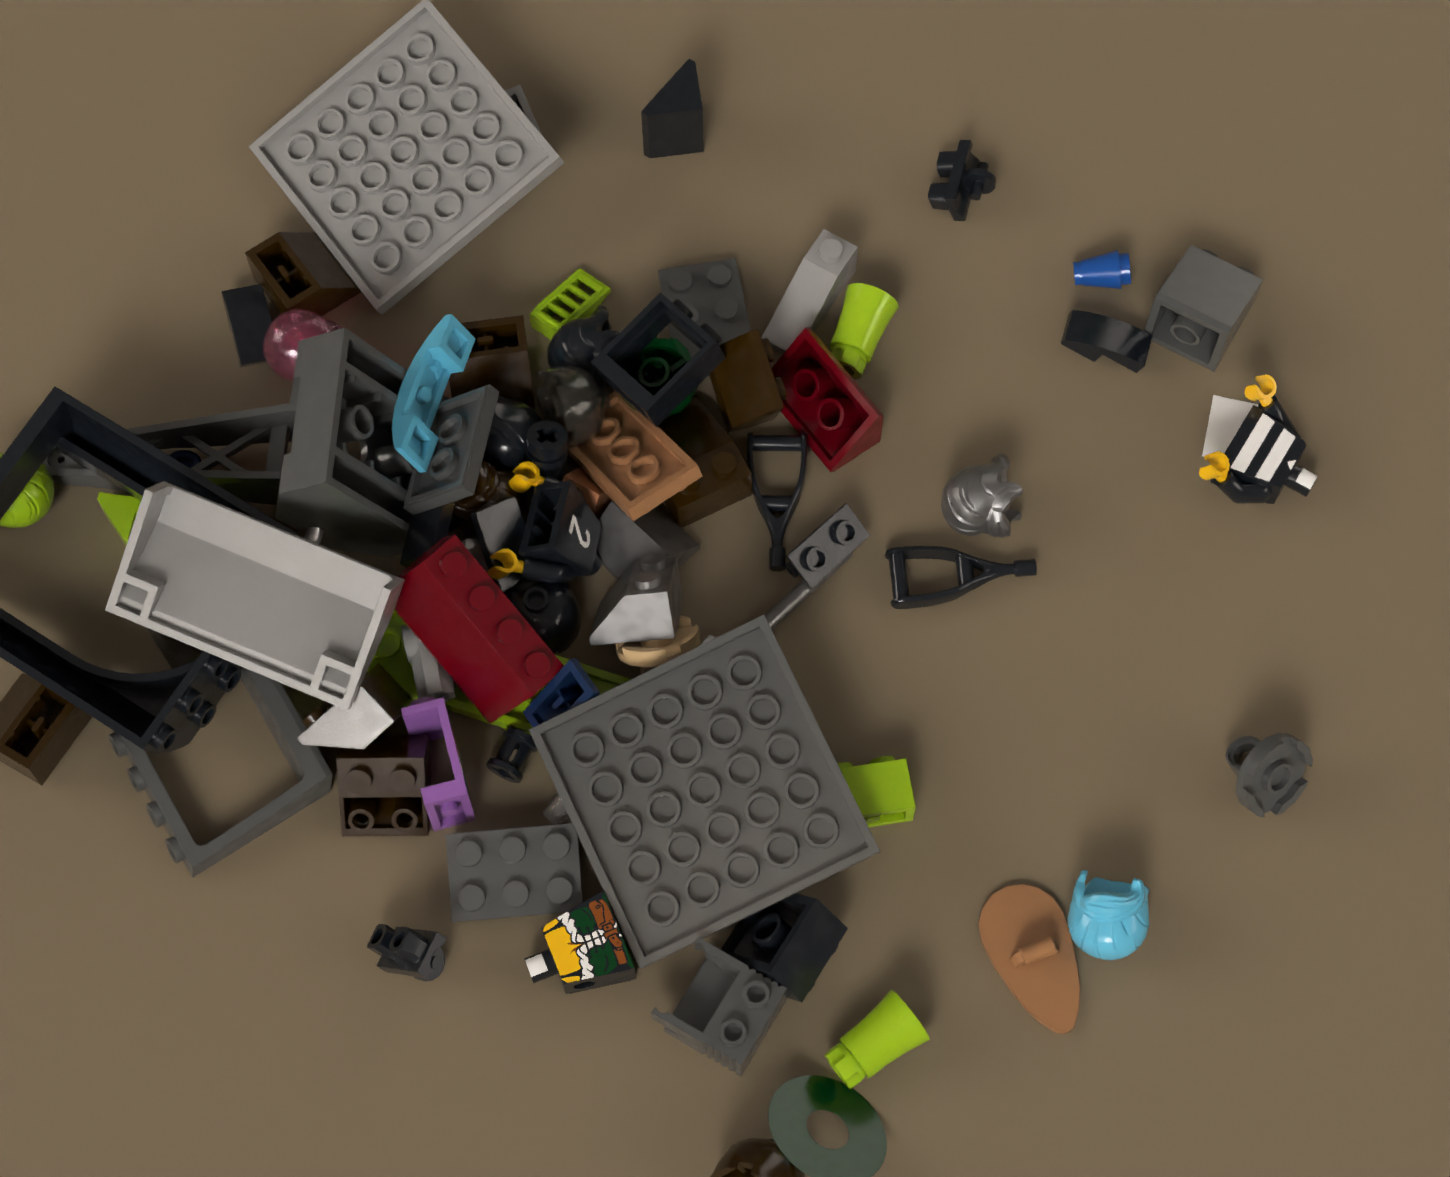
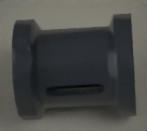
(512, 769)

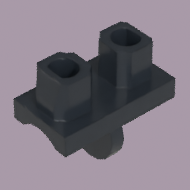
(966, 181)
(409, 951)

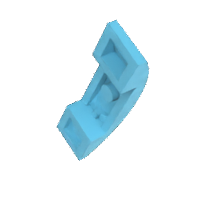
(422, 389)

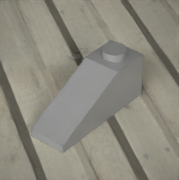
(813, 289)

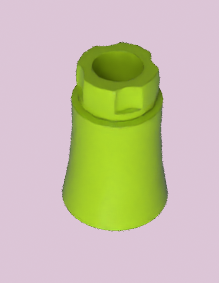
(861, 326)
(876, 1041)

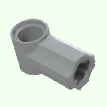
(428, 674)

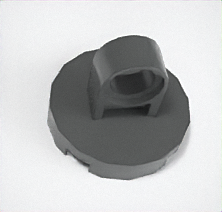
(1270, 773)

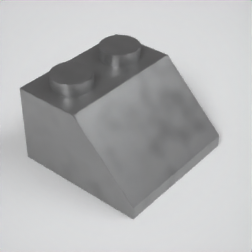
(641, 603)

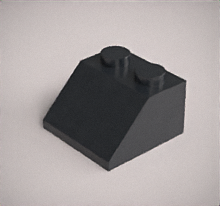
(788, 942)

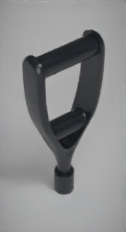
(777, 503)
(965, 575)

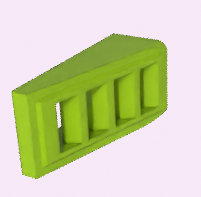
(541, 315)

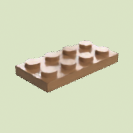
(634, 461)

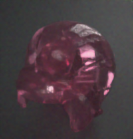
(284, 335)

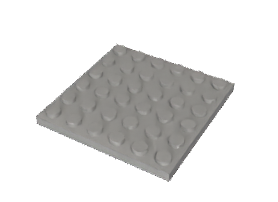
(405, 155)

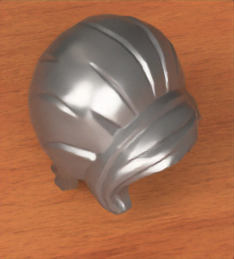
(980, 499)

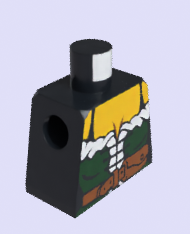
(583, 949)

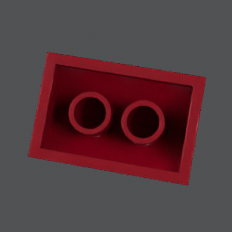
(826, 402)

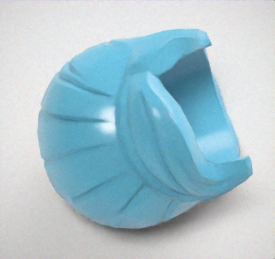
(1108, 916)

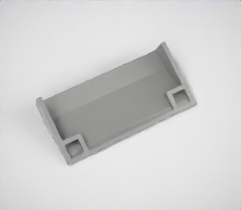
(253, 594)

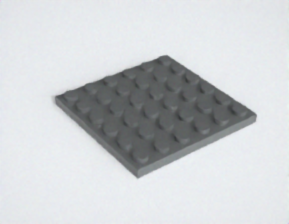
(703, 791)

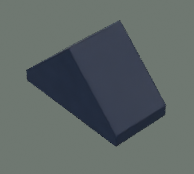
(565, 691)

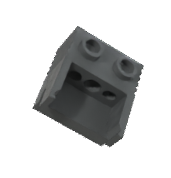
(724, 1009)

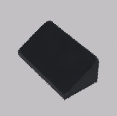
(499, 527)

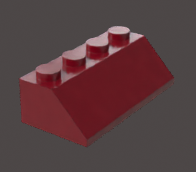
(473, 629)

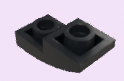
(248, 321)
(1102, 335)

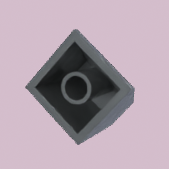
(1202, 307)

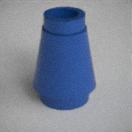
(1104, 270)

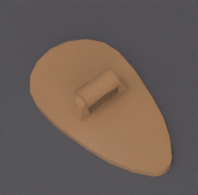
(1033, 953)

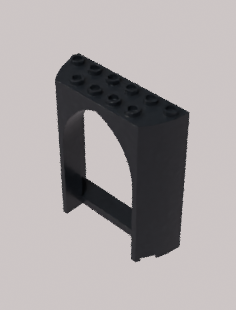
(148, 709)

